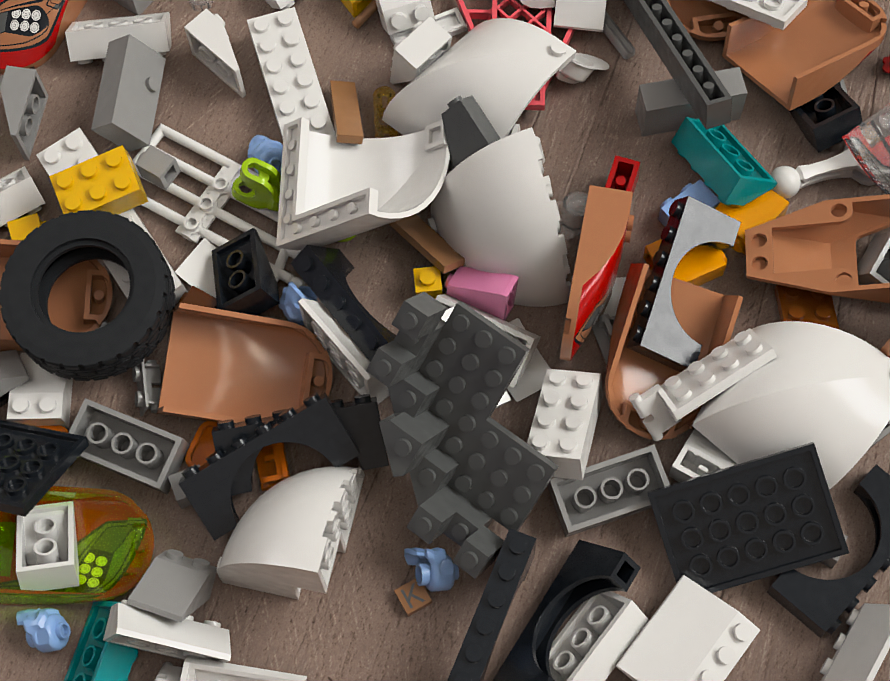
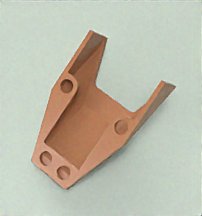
(818, 247)

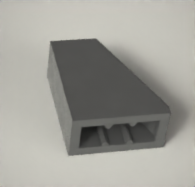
(466, 129)

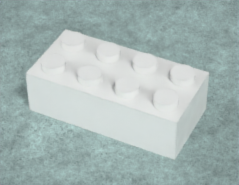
(567, 420)

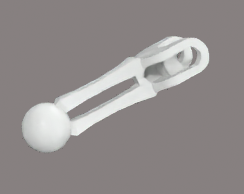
(840, 166)

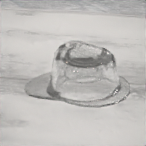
(571, 213)

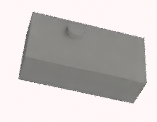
(128, 93)
(664, 107)
(129, 445)
(608, 490)

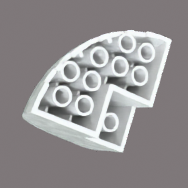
(503, 221)
(293, 533)

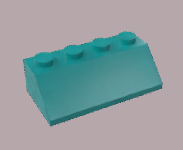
(722, 162)
(98, 658)

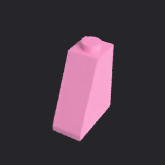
(483, 290)

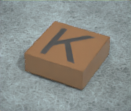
(412, 597)

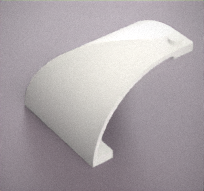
(496, 63)
(352, 188)
(816, 390)

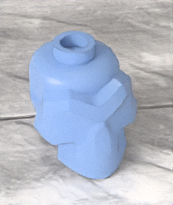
(266, 150)
(290, 299)
(432, 568)
(44, 629)

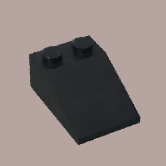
(827, 118)
(244, 276)

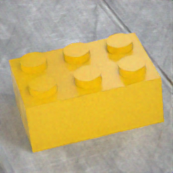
(101, 184)

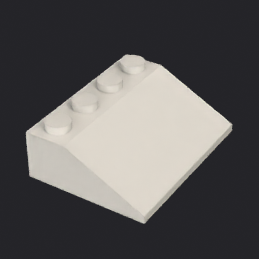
(341, 349)
(689, 638)
(862, 647)

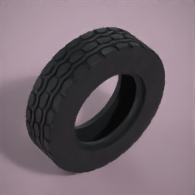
(53, 250)

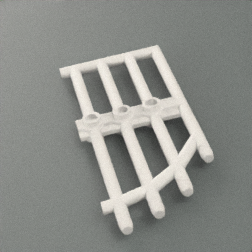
(212, 201)

